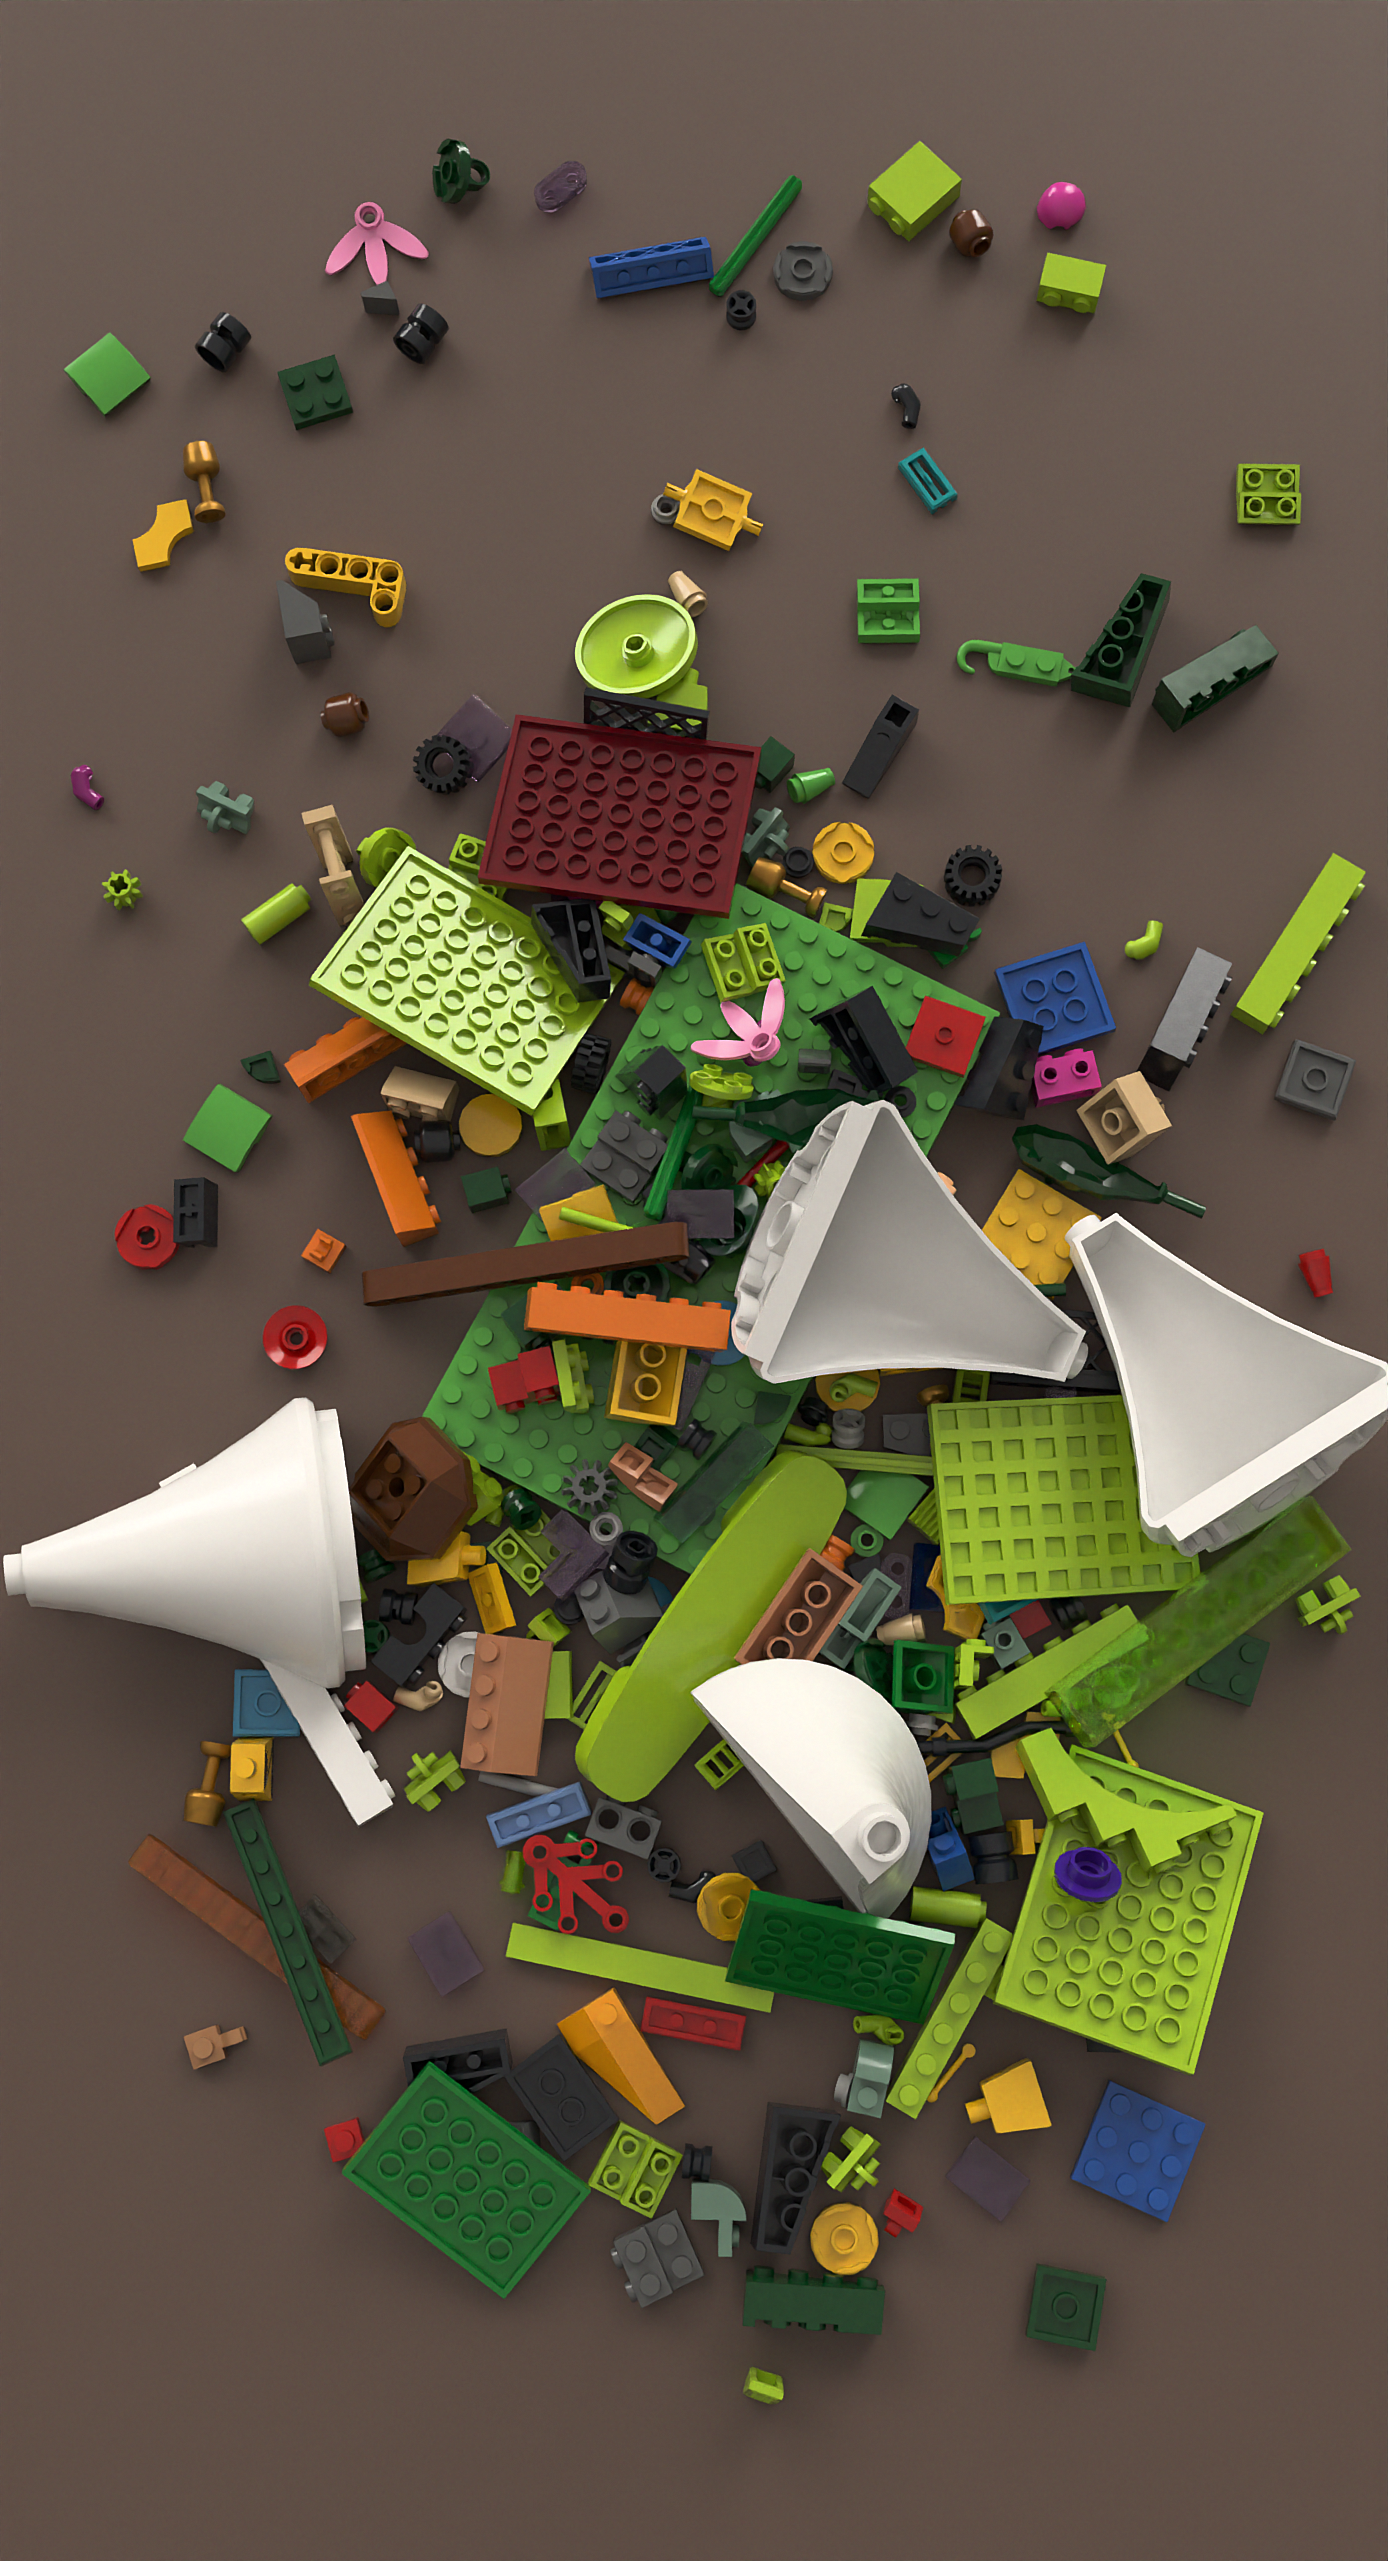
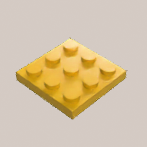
(1032, 1229)

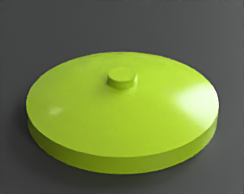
(637, 646)

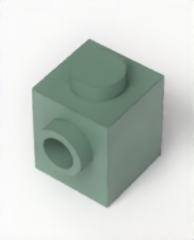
(1006, 1642)

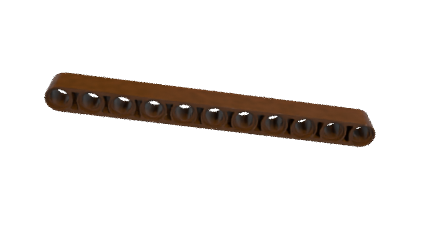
(527, 1264)

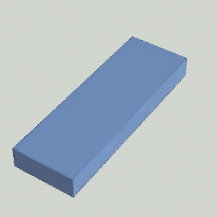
(539, 1814)

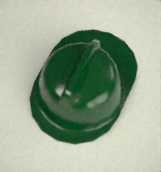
(745, 1213)

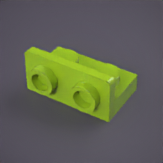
(965, 1667)

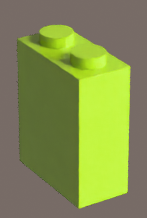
(914, 191)

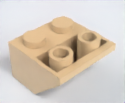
(419, 1095)

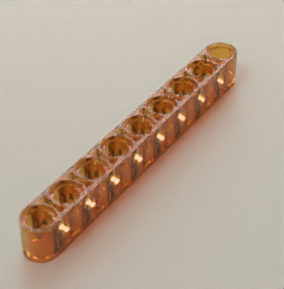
(243, 1926)

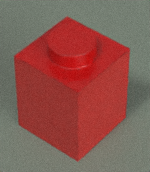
(370, 1705)

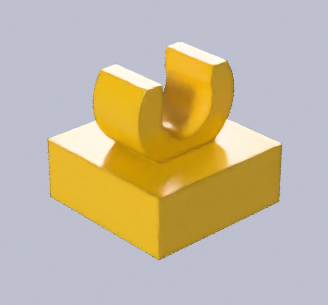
(1024, 1836)

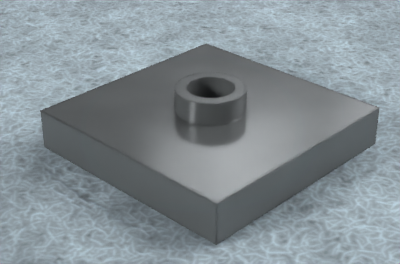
(1315, 1079)

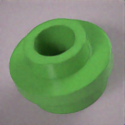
(860, 1549)

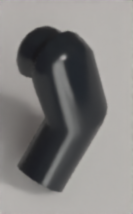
(906, 395)
(690, 1892)

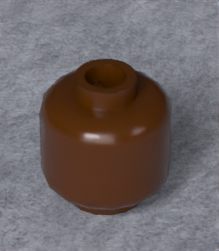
(971, 233)
(345, 714)

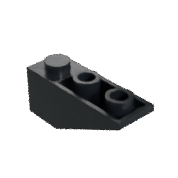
(881, 746)

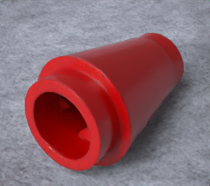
(1316, 1271)

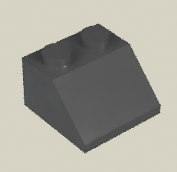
(304, 625)
(614, 1616)

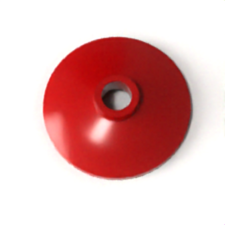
(281, 1329)

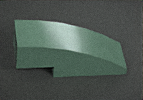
(860, 1618)

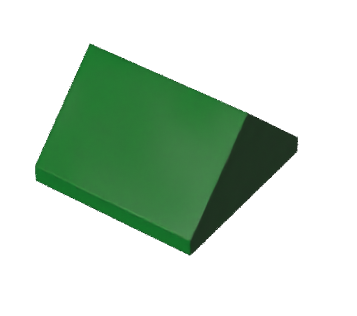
(922, 1678)

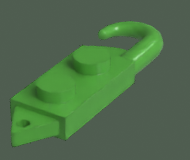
(1018, 662)

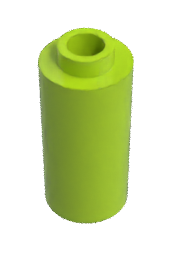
(277, 913)
(946, 1907)

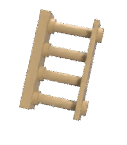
(334, 854)

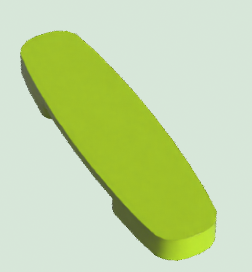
(648, 1707)

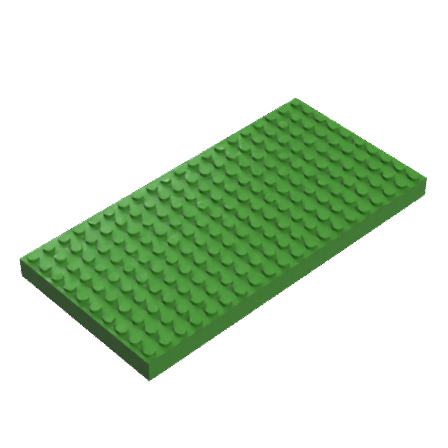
(543, 1441)

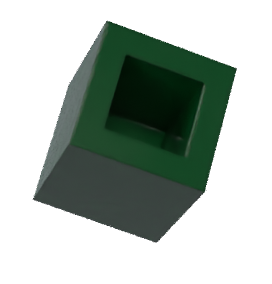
(774, 764)
(486, 1189)

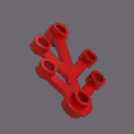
(571, 1880)

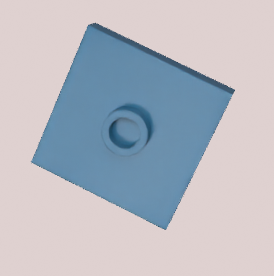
(260, 1707)

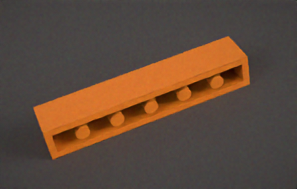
(627, 1319)

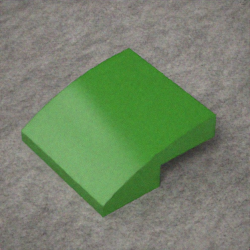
(107, 374)
(888, 610)
(227, 1127)
(883, 1499)

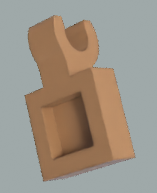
(210, 2045)

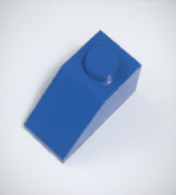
(657, 940)

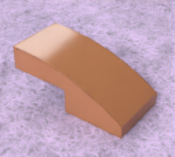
(636, 1473)

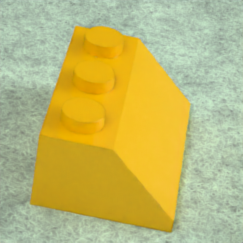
(645, 1383)

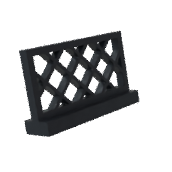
(646, 709)
(1086, 1380)

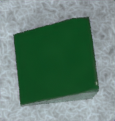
(657, 1443)

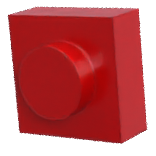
(344, 2139)

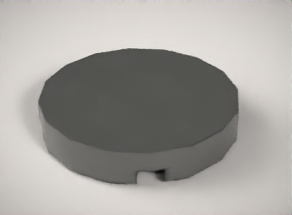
(802, 271)

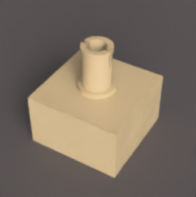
(1124, 1117)

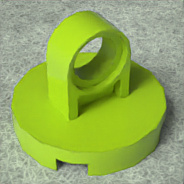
(381, 852)

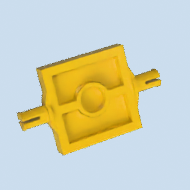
(712, 510)

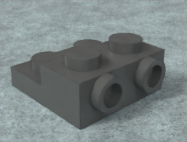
(625, 1155)
(656, 2258)

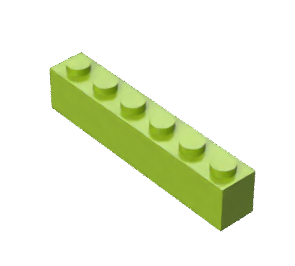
(1298, 943)
(1025, 1686)
(948, 2018)

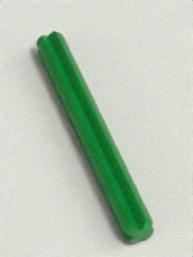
(755, 235)
(673, 1156)

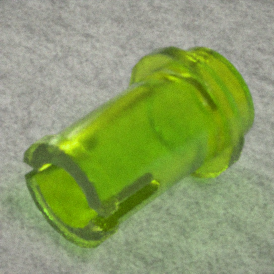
(513, 1873)

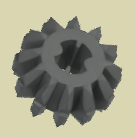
(579, 1492)

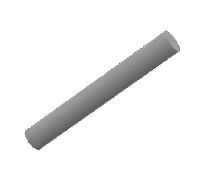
(514, 1783)

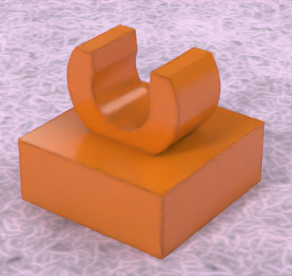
(323, 1251)

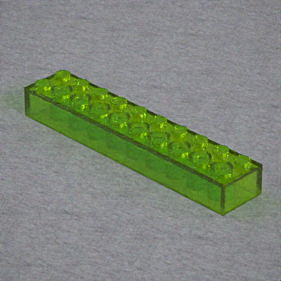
(1197, 1622)

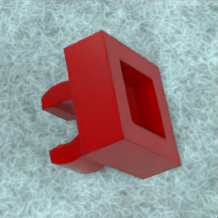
(901, 2213)

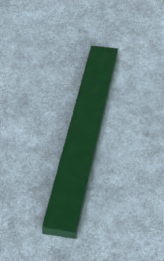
(288, 1933)

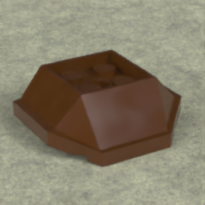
(413, 1492)

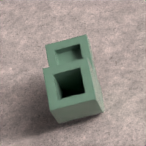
(749, 1142)
(870, 2077)
(719, 2202)

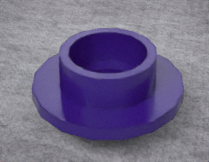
(1088, 1874)

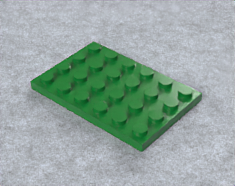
(839, 1956)
(466, 2180)

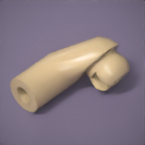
(421, 1699)

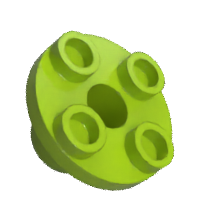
(721, 1087)

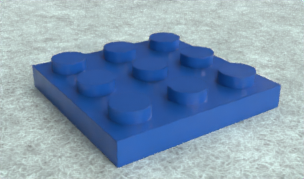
(1058, 993)
(1137, 2151)

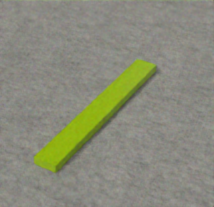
(632, 1966)

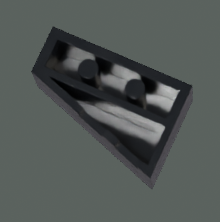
(920, 918)

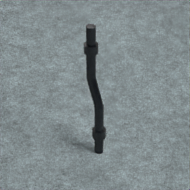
(941, 1747)

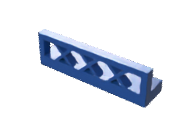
(651, 267)

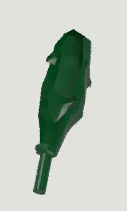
(787, 1116)
(1071, 1165)

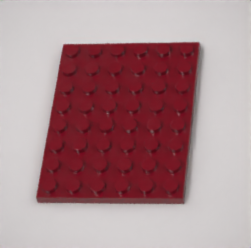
(621, 816)

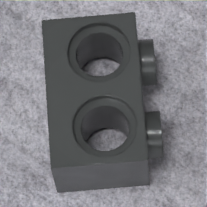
(621, 1835)

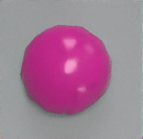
(1061, 205)

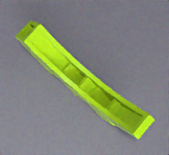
(1153, 1833)

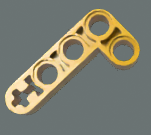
(309, 566)

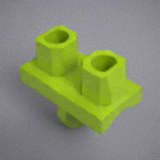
(1339, 1596)
(430, 1775)
(842, 2172)

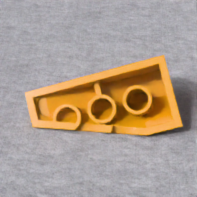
(615, 2048)

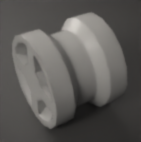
(848, 1428)

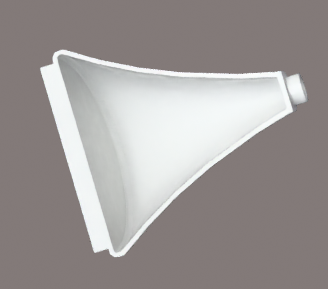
(884, 1269)
(1219, 1395)
(230, 1553)
(833, 1767)

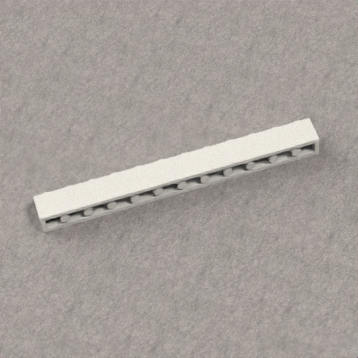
(330, 1737)

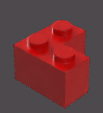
(525, 1380)

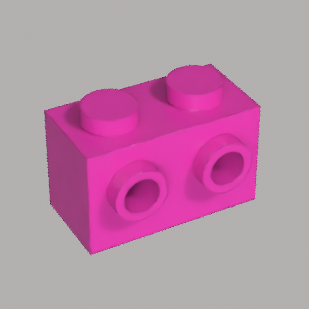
(1065, 1078)

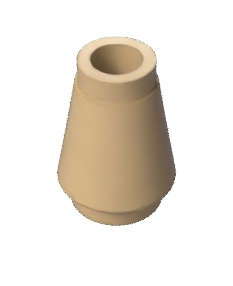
(688, 593)
(904, 1628)

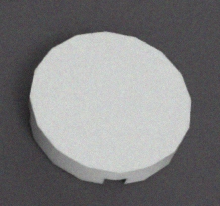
(456, 1654)

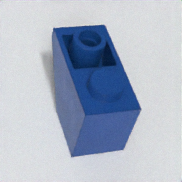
(947, 1851)

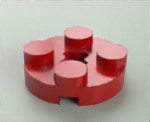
(129, 1242)

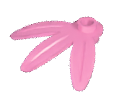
(373, 235)
(758, 1042)

